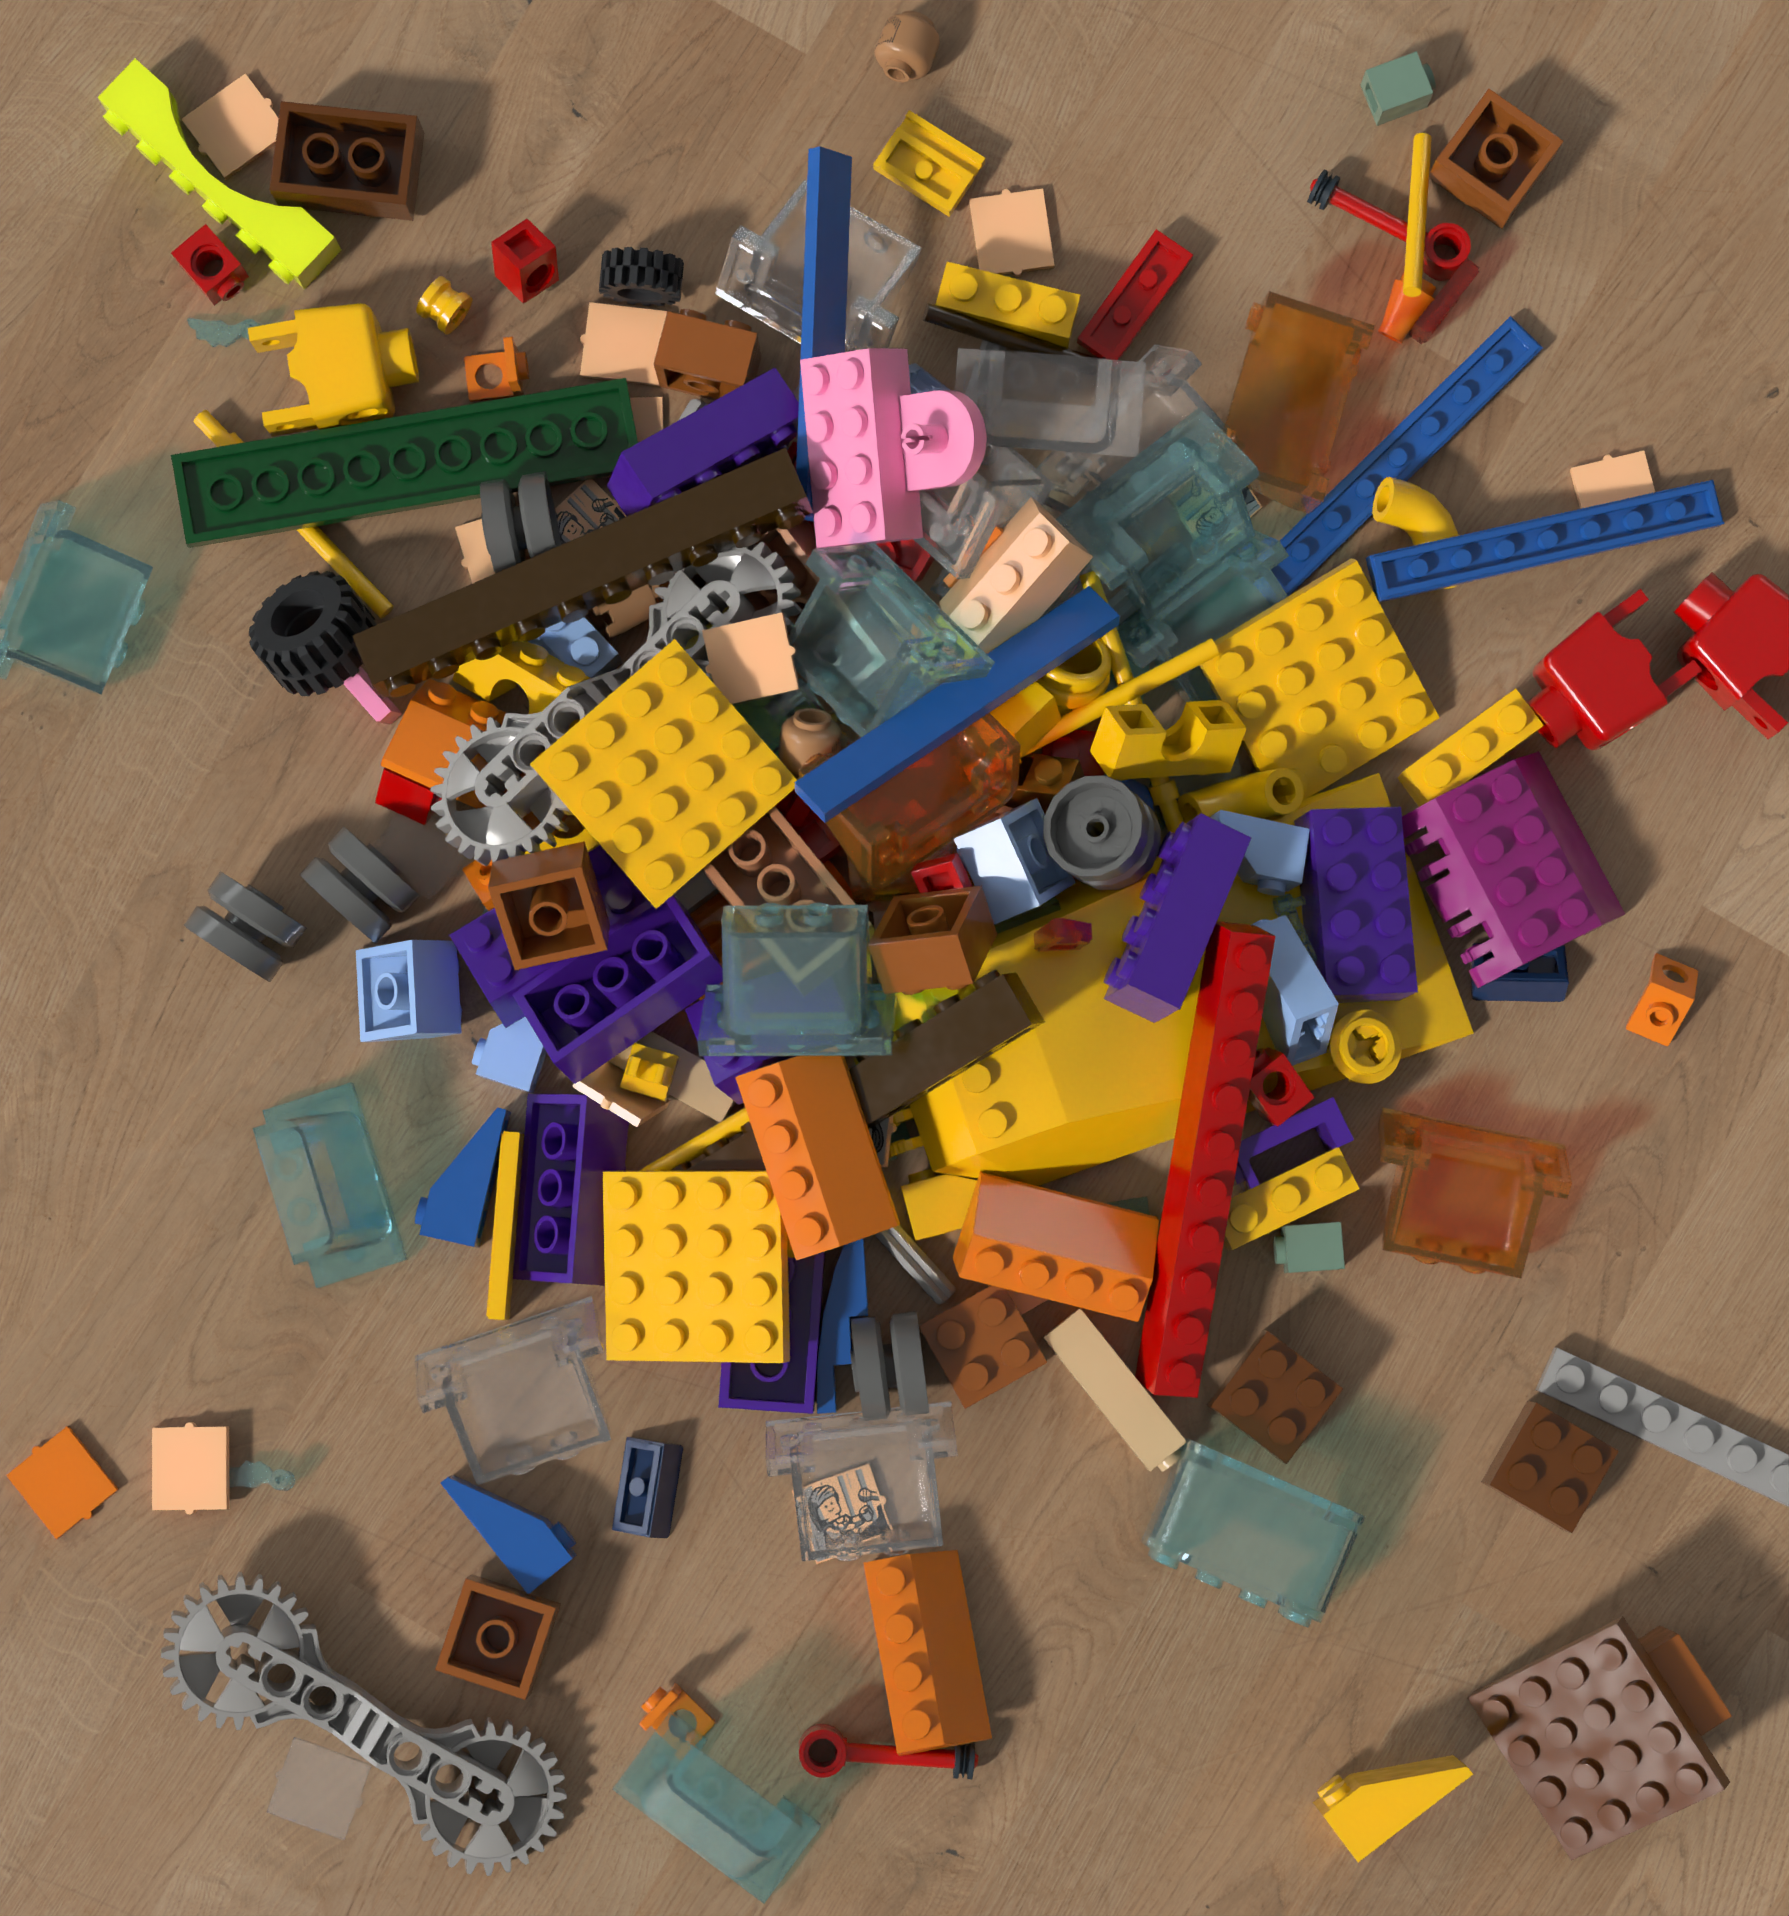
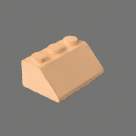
(1016, 578)

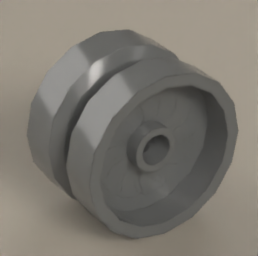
(514, 528)
(1101, 833)
(360, 884)
(245, 926)
(888, 1366)

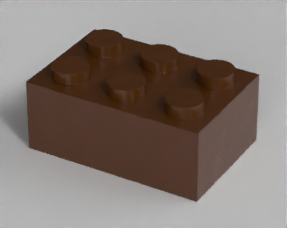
(347, 160)

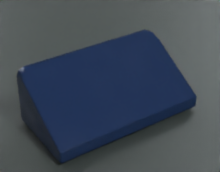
(1536, 981)
(647, 1488)

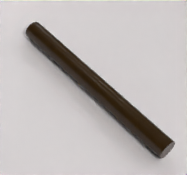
(993, 333)

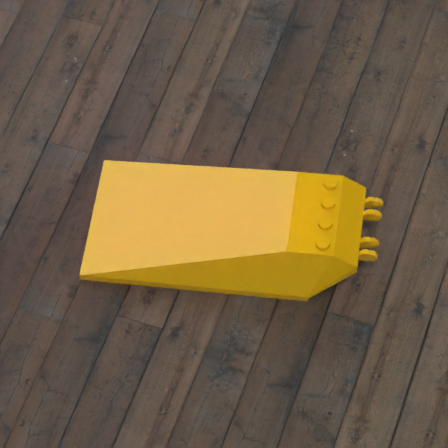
(1108, 1080)

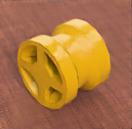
(444, 305)

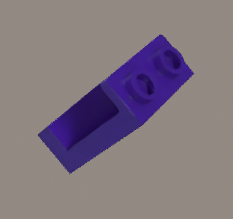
(1324, 1117)

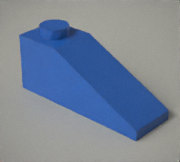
(463, 1193)
(518, 1536)

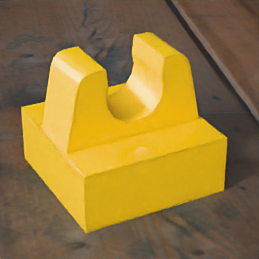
(649, 1072)

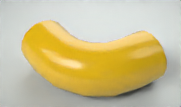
(1414, 511)
(1254, 795)

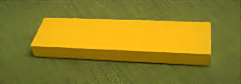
(505, 1226)

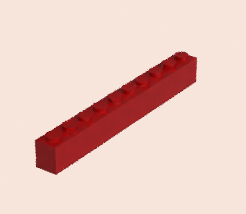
(1204, 1158)

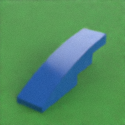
(845, 1300)

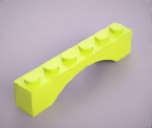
(284, 233)

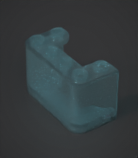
(1252, 1533)

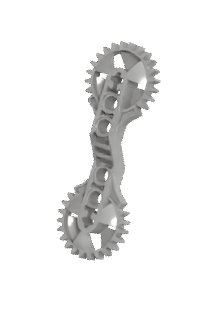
(509, 749)
(364, 1724)

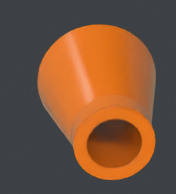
(1404, 310)

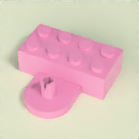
(881, 445)

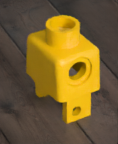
(341, 364)

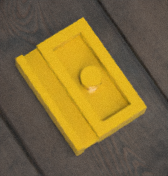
(929, 163)

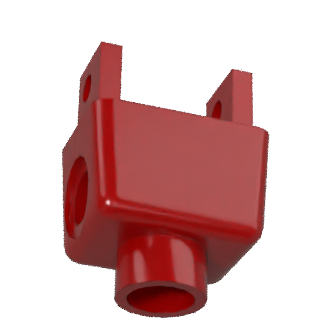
(1738, 643)
(1600, 682)

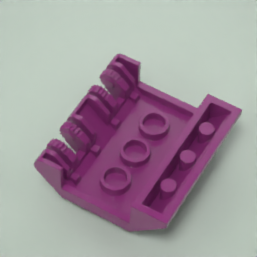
(1512, 864)

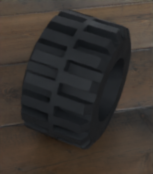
(309, 631)

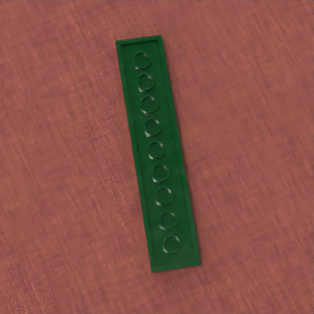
(400, 462)

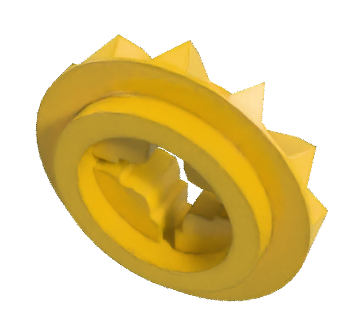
(1384, 1051)

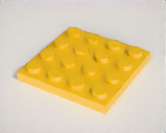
(1320, 681)
(664, 773)
(695, 1267)

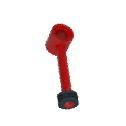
(1326, 190)
(960, 1759)

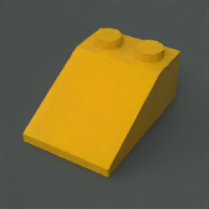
(1380, 1802)

